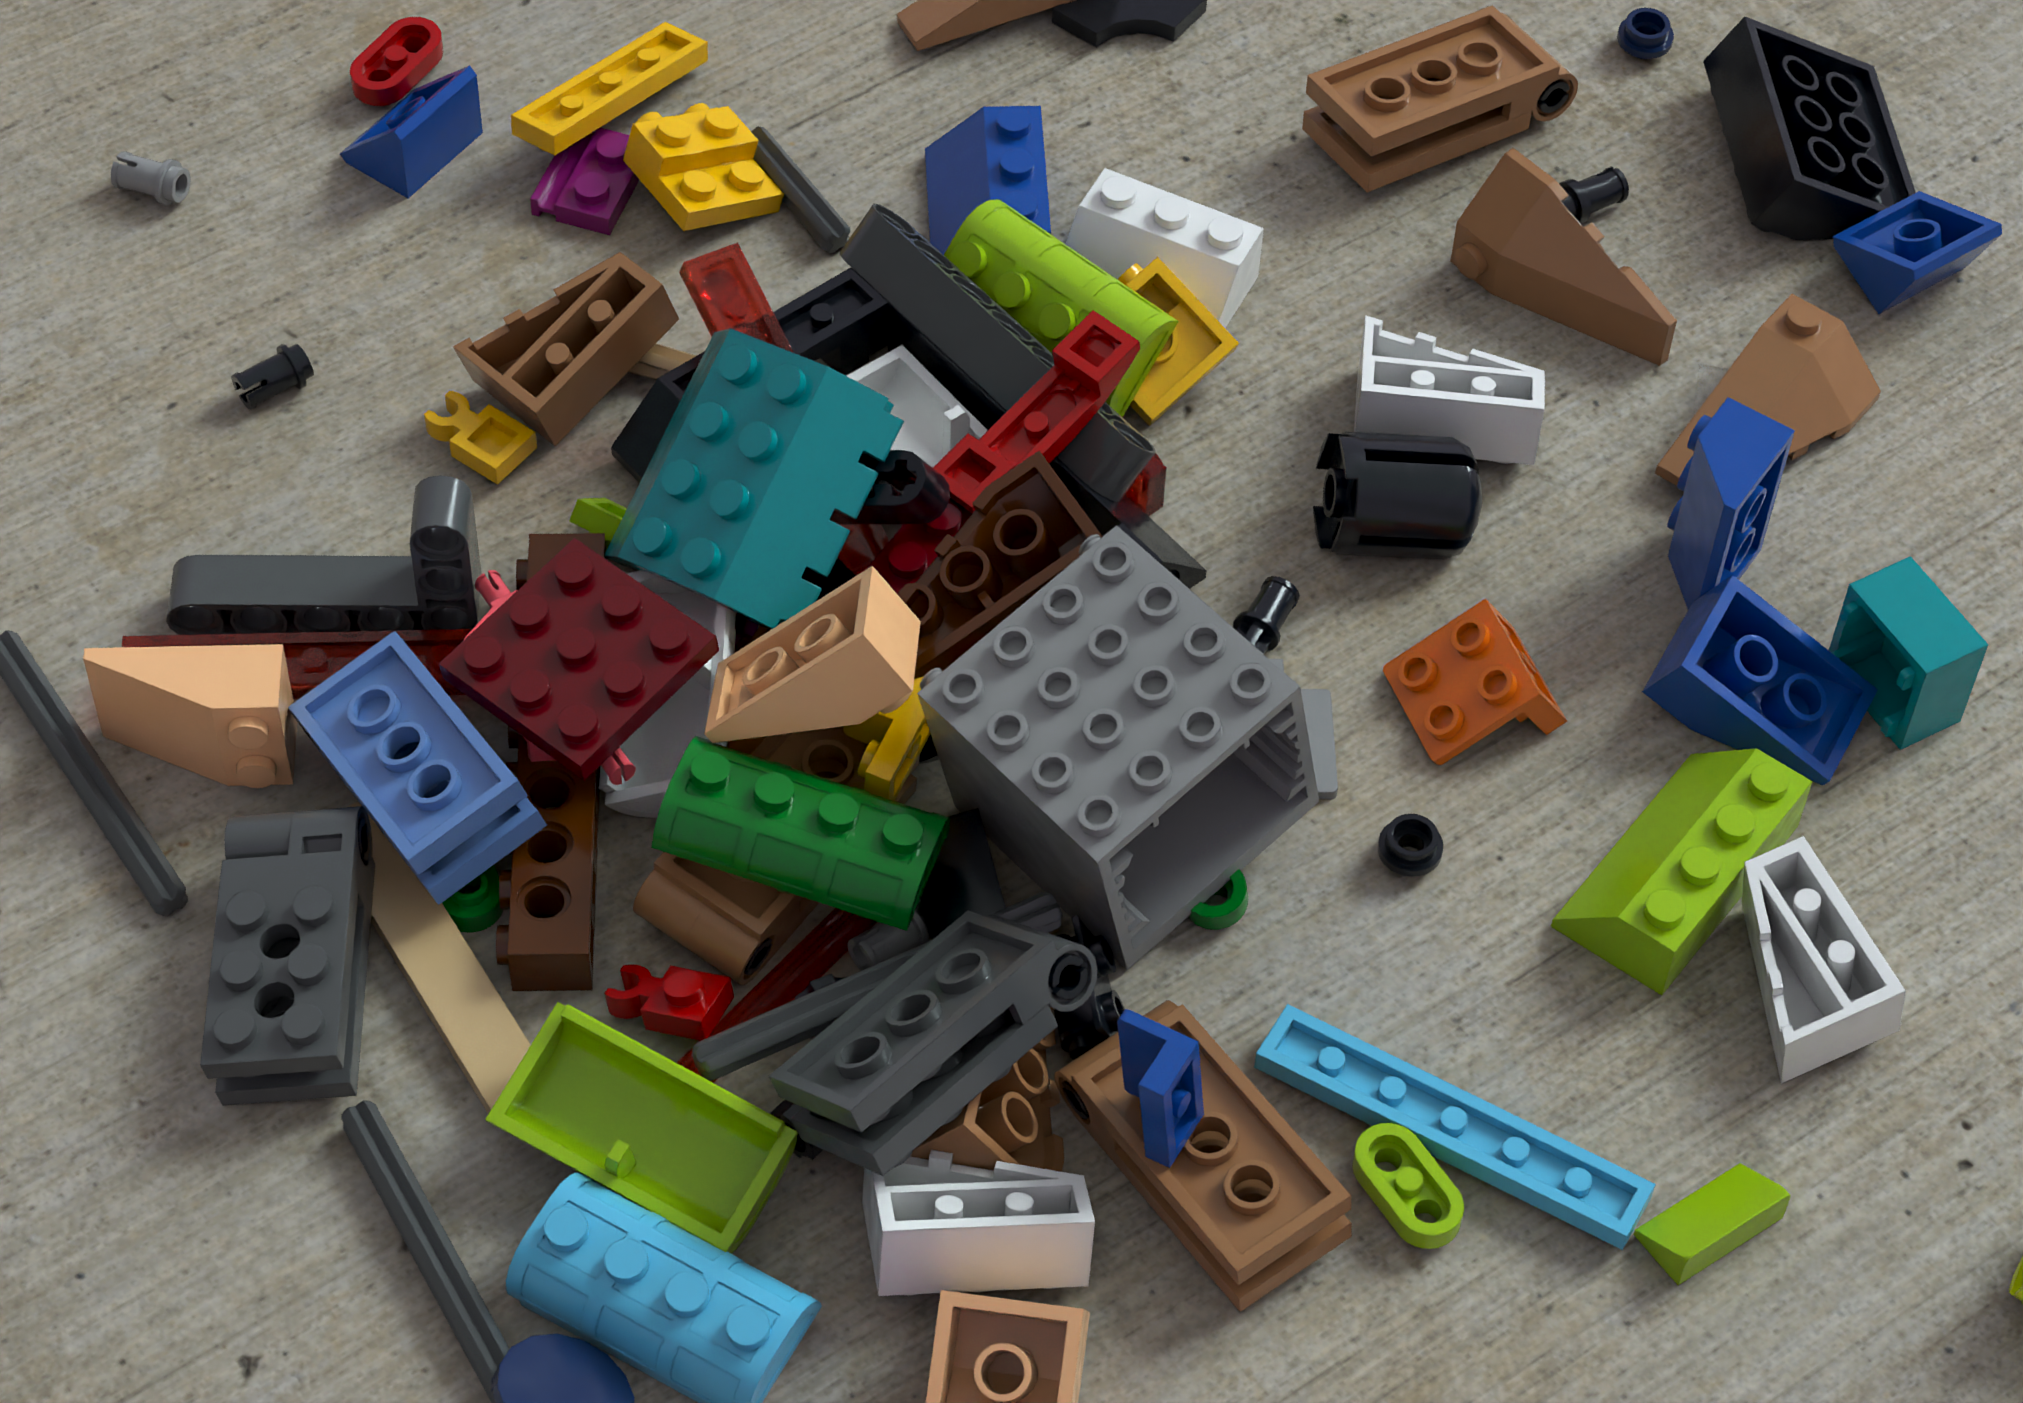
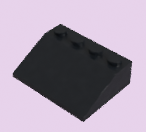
(1804, 132)

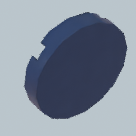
(559, 1371)

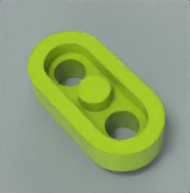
(1412, 1189)

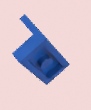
(1166, 1076)

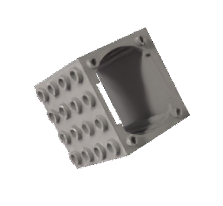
(1122, 744)

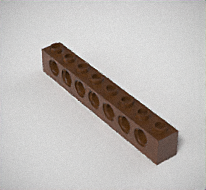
(558, 949)

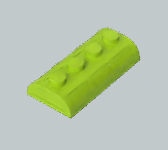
(1054, 288)
(645, 1127)

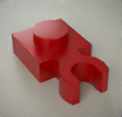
(678, 1004)

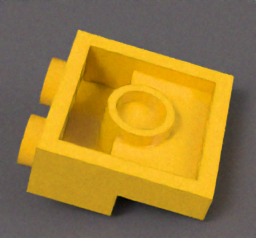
(701, 166)
(1192, 349)

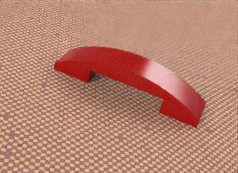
(1049, 413)

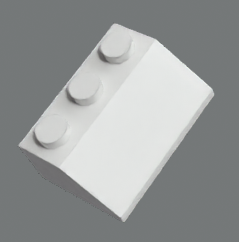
(1136, 222)

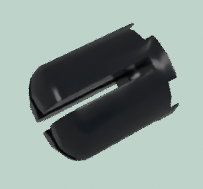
(1397, 495)

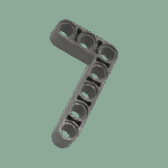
(342, 592)

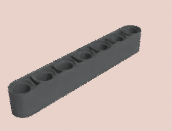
(985, 341)

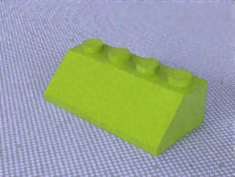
(1684, 863)

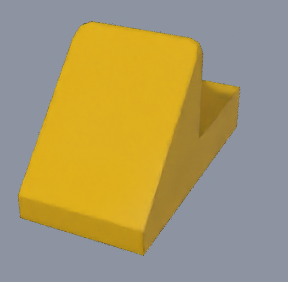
(892, 746)

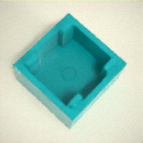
(1911, 648)

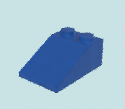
(1760, 683)

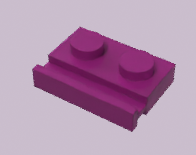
(587, 183)

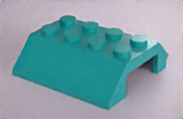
(753, 477)

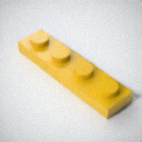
(609, 88)

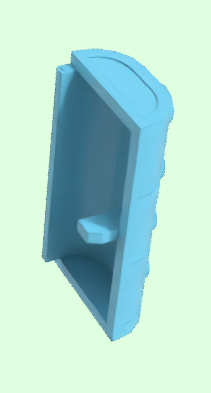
(657, 1295)

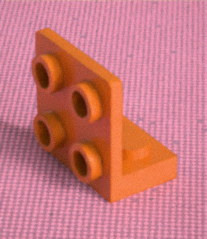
(1470, 683)

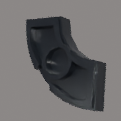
(1103, 19)

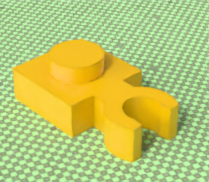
(482, 441)

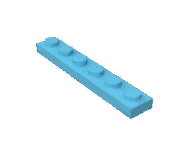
(1456, 1126)

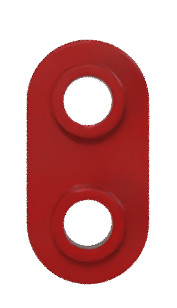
(396, 61)

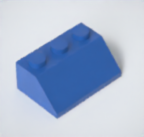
(985, 159)
(1726, 496)

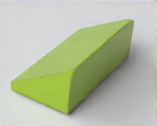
(1713, 1221)

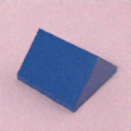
(420, 133)
(1912, 247)

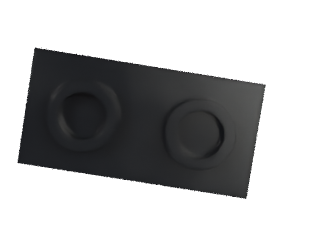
(1098, 1016)

